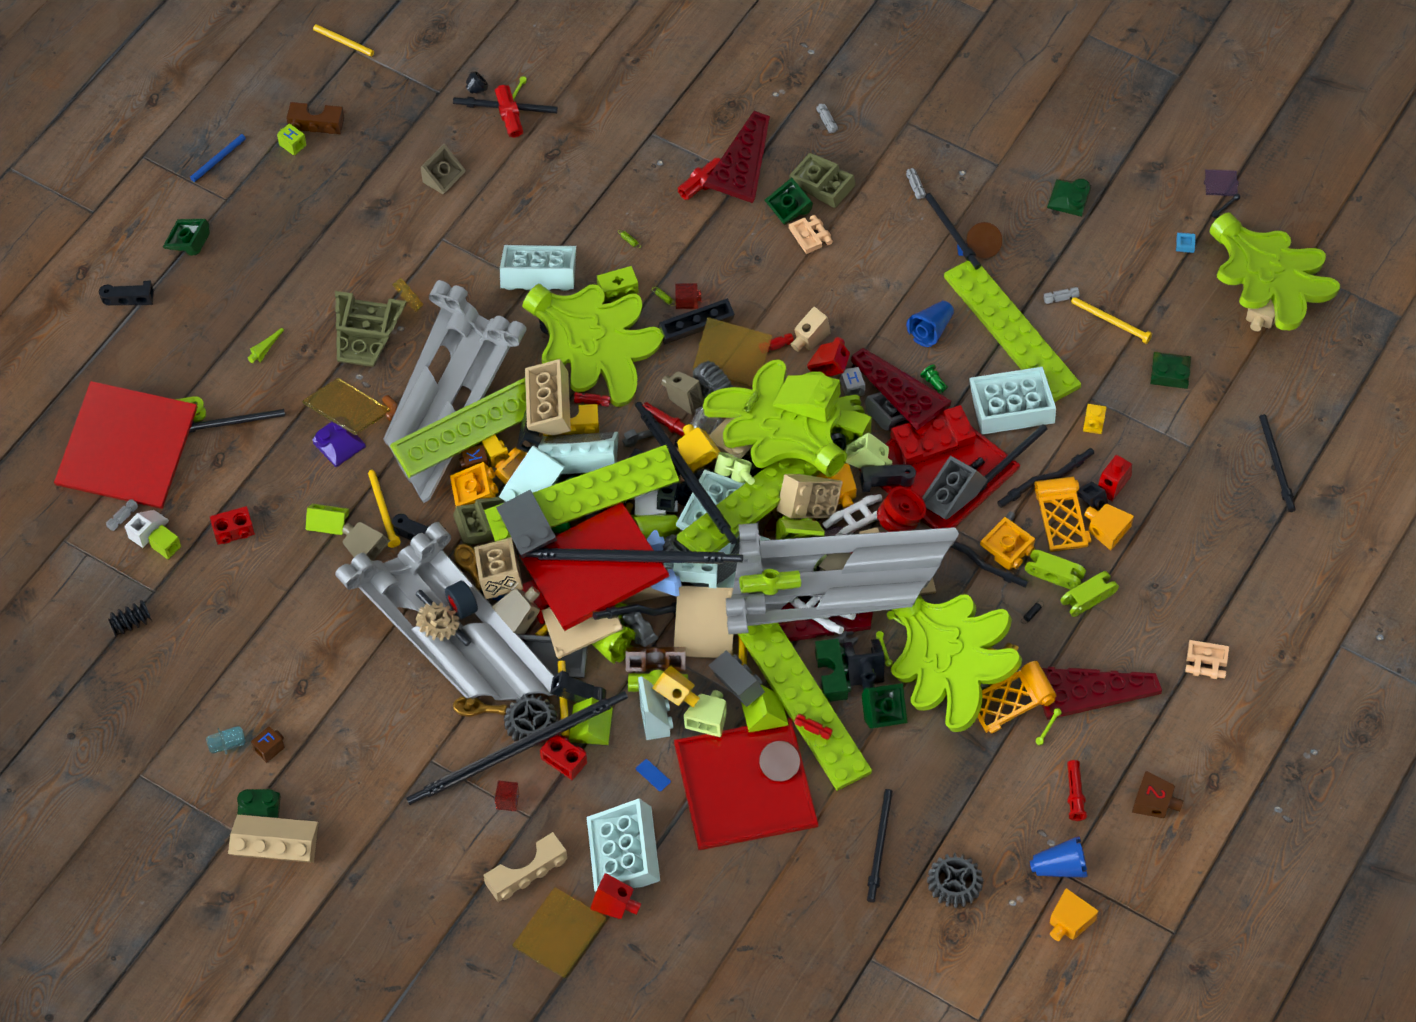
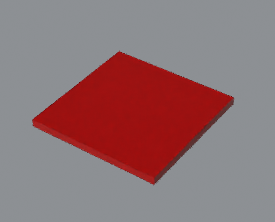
(126, 444)
(928, 470)
(585, 587)
(730, 793)

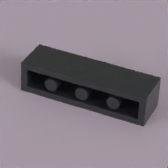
(695, 320)

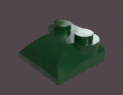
(1070, 196)
(789, 201)
(188, 236)
(1170, 370)
(884, 705)
(259, 803)

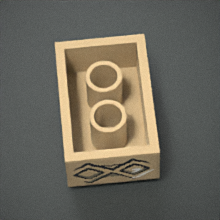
(498, 568)

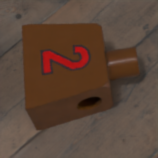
(1155, 797)

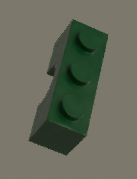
(830, 655)

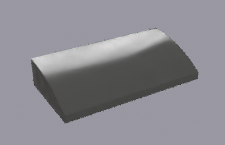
(544, 650)

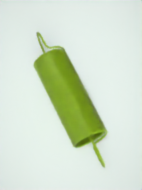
(629, 239)
(663, 296)
(750, 403)

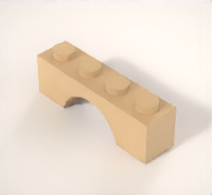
(505, 881)

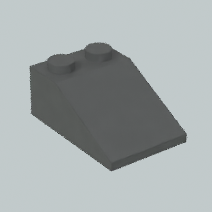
(953, 488)
(526, 523)

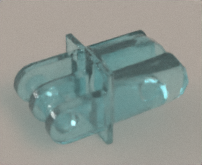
(225, 740)

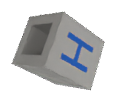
(852, 382)

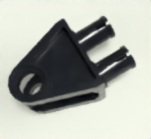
(865, 668)

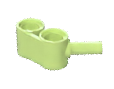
(738, 468)

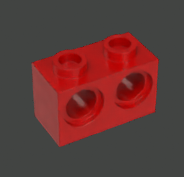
(231, 523)
(560, 759)

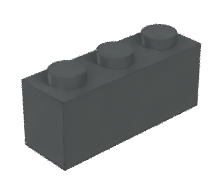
(737, 677)

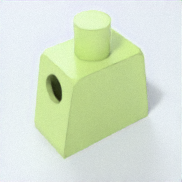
(867, 452)
(707, 715)

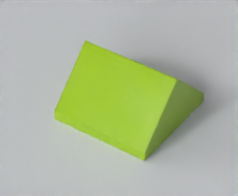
(765, 712)
(593, 730)

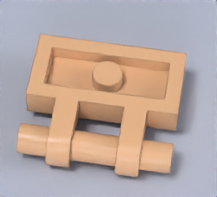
(805, 234)
(1207, 653)

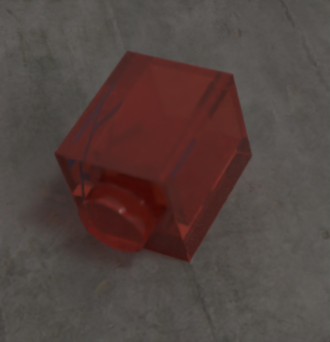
(687, 295)
(507, 795)

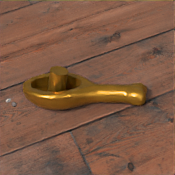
(466, 559)
(473, 707)

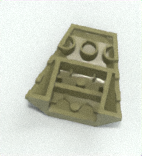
(363, 327)

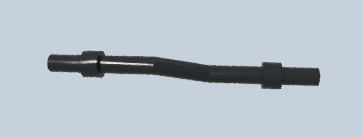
(1016, 493)
(1008, 575)
(613, 612)

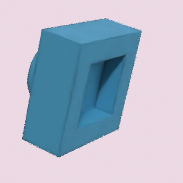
(1185, 242)

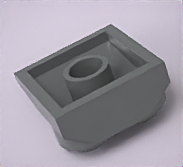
(883, 411)

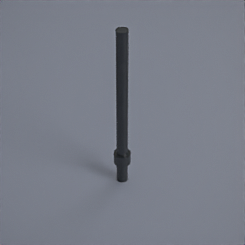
(471, 102)
(968, 252)
(236, 419)
(1014, 454)
(1286, 492)
(874, 879)

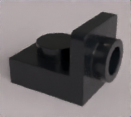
(1093, 495)

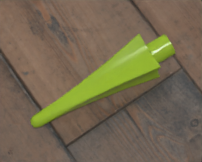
(260, 350)

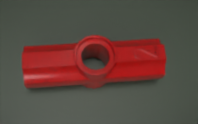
(509, 111)
(696, 180)

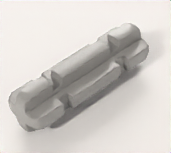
(827, 118)
(915, 183)
(1061, 295)
(121, 515)

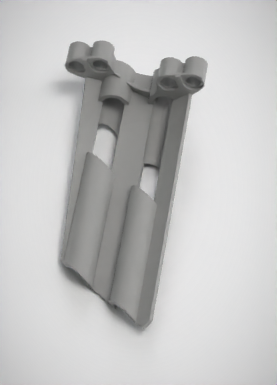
(476, 355)
(879, 575)
(496, 659)

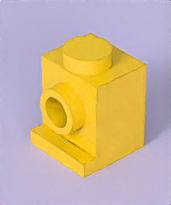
(1094, 418)
(495, 450)

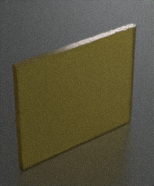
(734, 349)
(346, 406)
(559, 932)

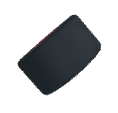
(461, 599)

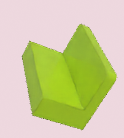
(326, 518)

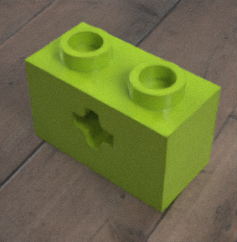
(618, 284)

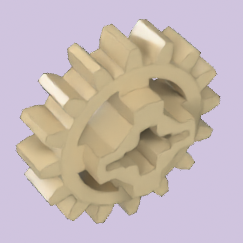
(437, 621)

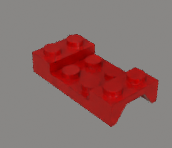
(936, 437)

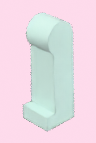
(695, 572)

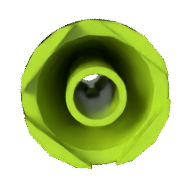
(662, 523)
(615, 645)

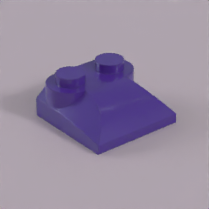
(337, 443)

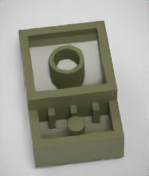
(823, 179)
(473, 521)

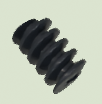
(129, 618)

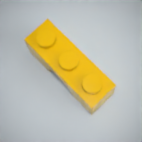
(584, 422)

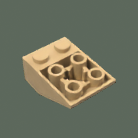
(808, 496)

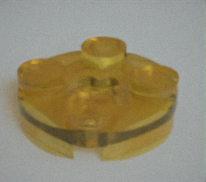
(407, 294)

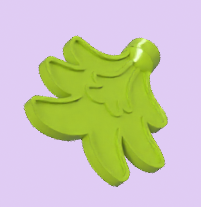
(1272, 271)
(595, 338)
(772, 430)
(951, 656)

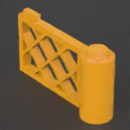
(1060, 490)
(1037, 688)

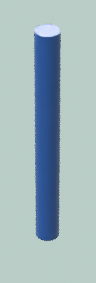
(217, 158)

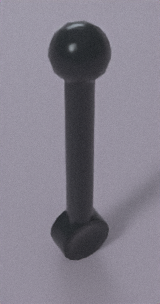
(1215, 214)

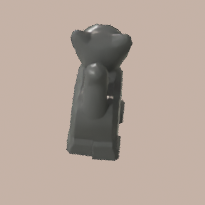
(643, 630)

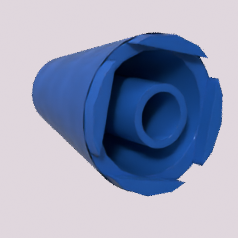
(930, 323)
(1061, 860)

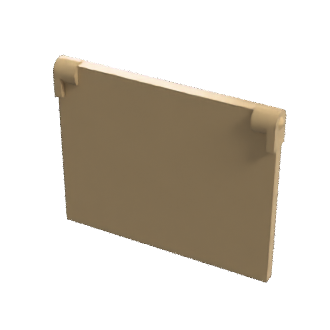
(703, 621)
(580, 635)

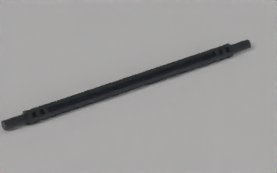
(687, 474)
(634, 556)
(517, 747)

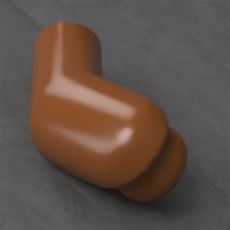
(391, 404)

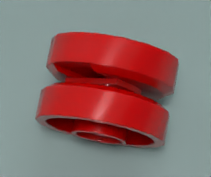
(901, 510)

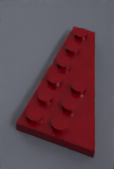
(741, 163)
(909, 396)
(810, 628)
(1090, 689)

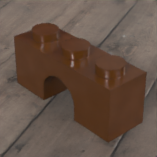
(328, 121)
(655, 657)

